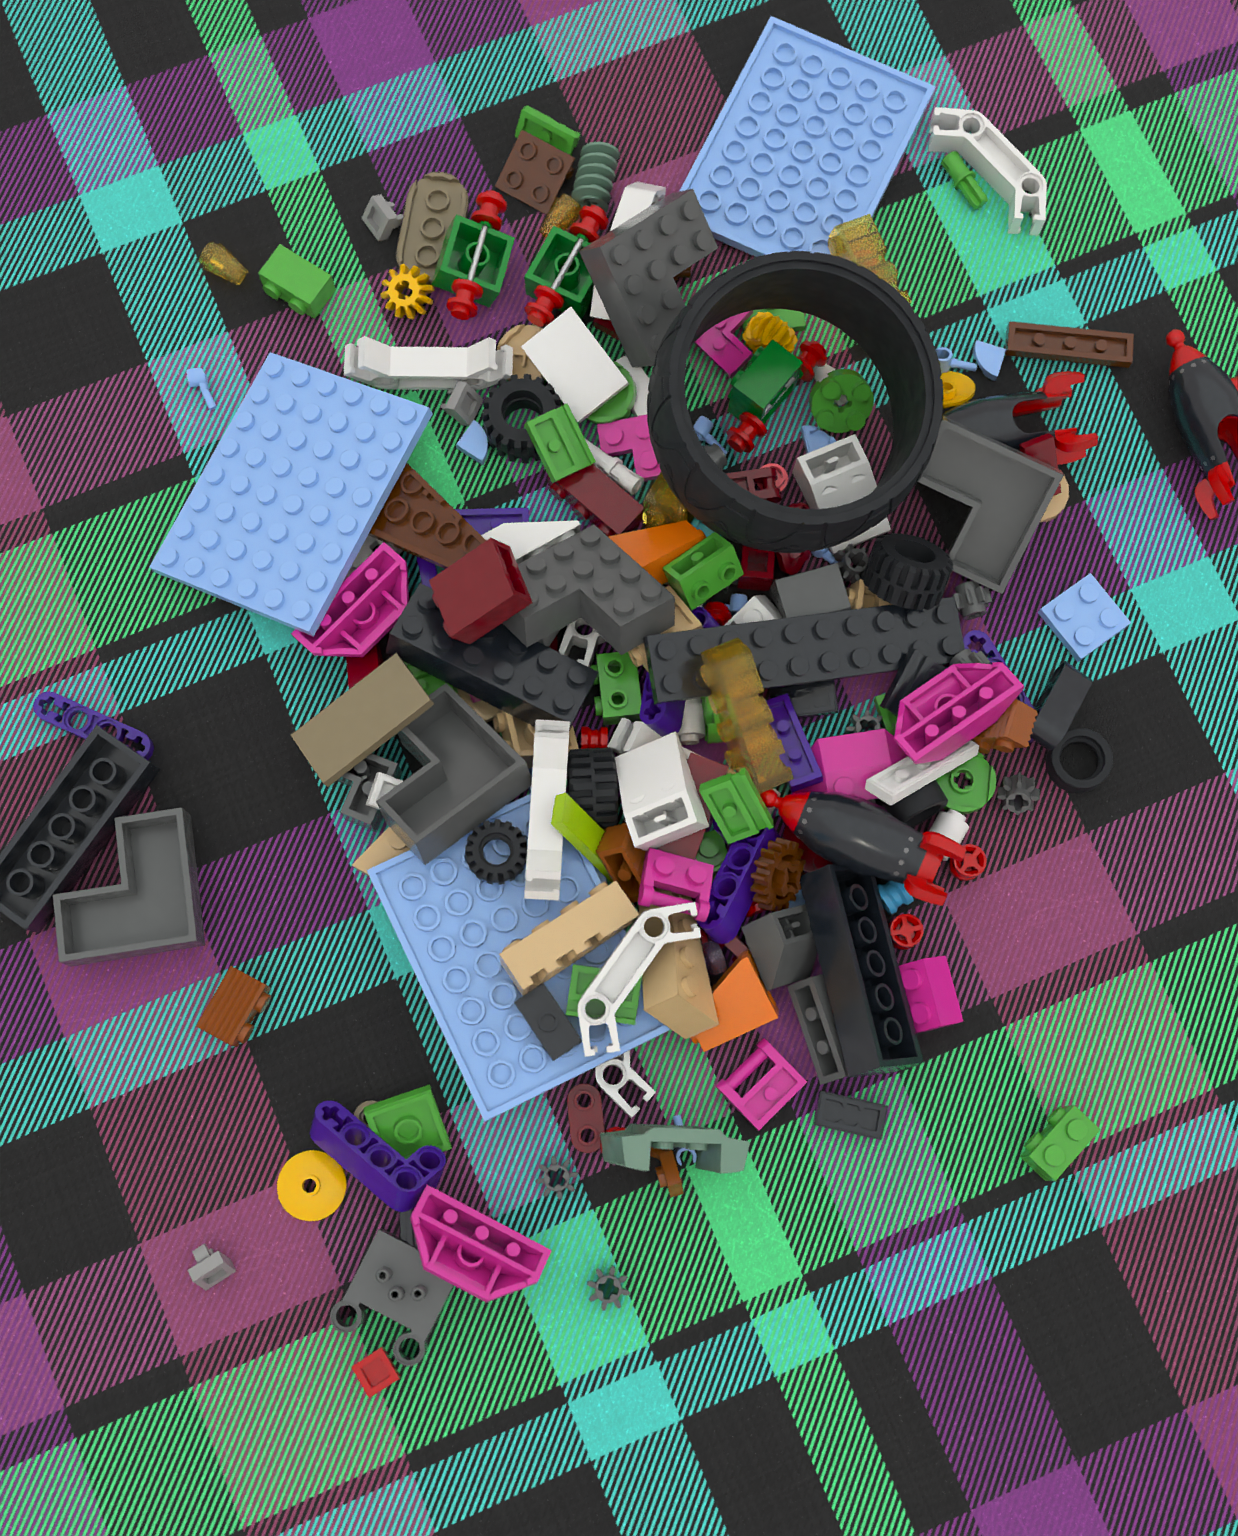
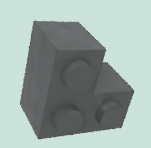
(360, 780)

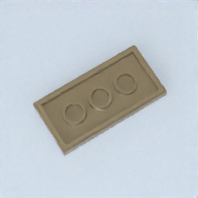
(362, 719)

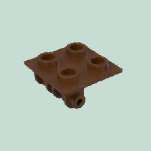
(535, 172)

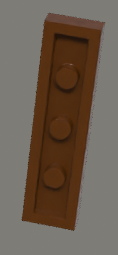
(1069, 344)

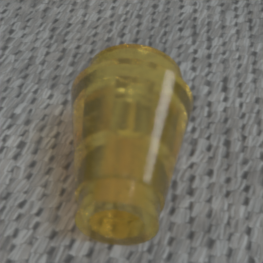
(561, 214)
(222, 263)

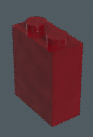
(479, 591)

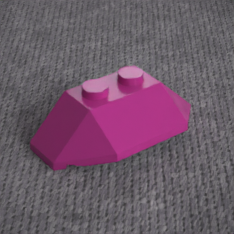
(362, 608)
(953, 709)
(852, 759)
(474, 1248)

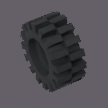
(492, 831)

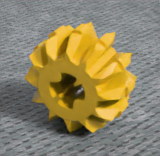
(412, 280)
(766, 327)

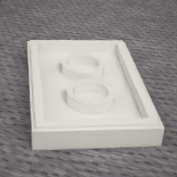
(575, 365)

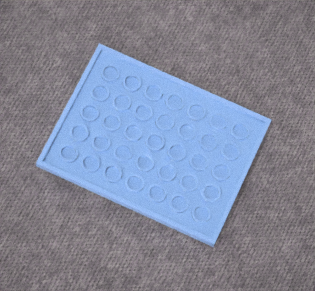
(803, 143)
(291, 492)
(453, 941)

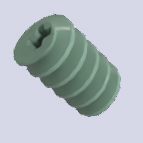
(595, 174)

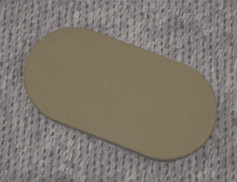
(426, 217)

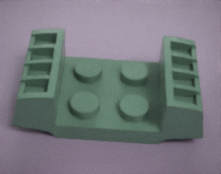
(713, 1149)

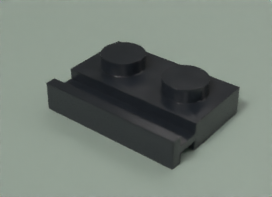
(912, 674)

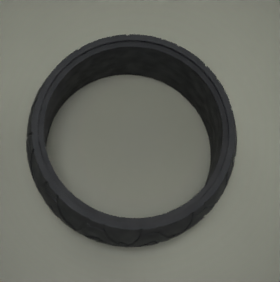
(865, 311)

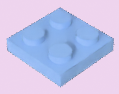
(1084, 617)

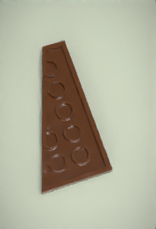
(424, 523)

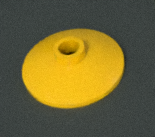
(956, 388)
(329, 1189)

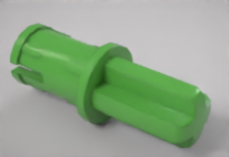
(964, 179)

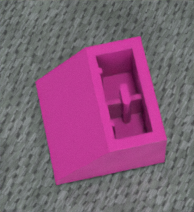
(930, 993)

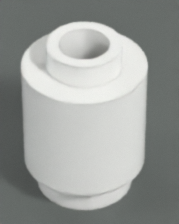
(693, 723)
(951, 825)

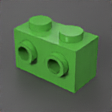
(296, 282)
(703, 570)
(617, 687)
(1059, 1142)

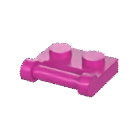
(677, 876)
(769, 1092)

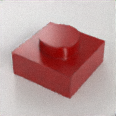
(376, 1372)

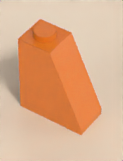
(659, 545)
(739, 1003)

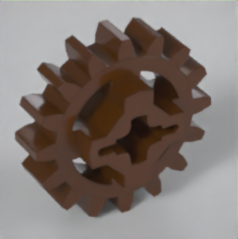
(778, 874)

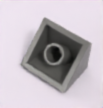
(810, 592)

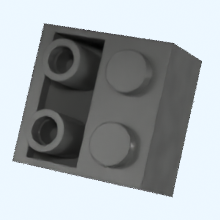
(782, 946)

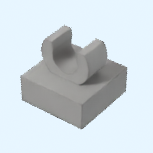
(381, 217)
(463, 403)
(211, 1267)

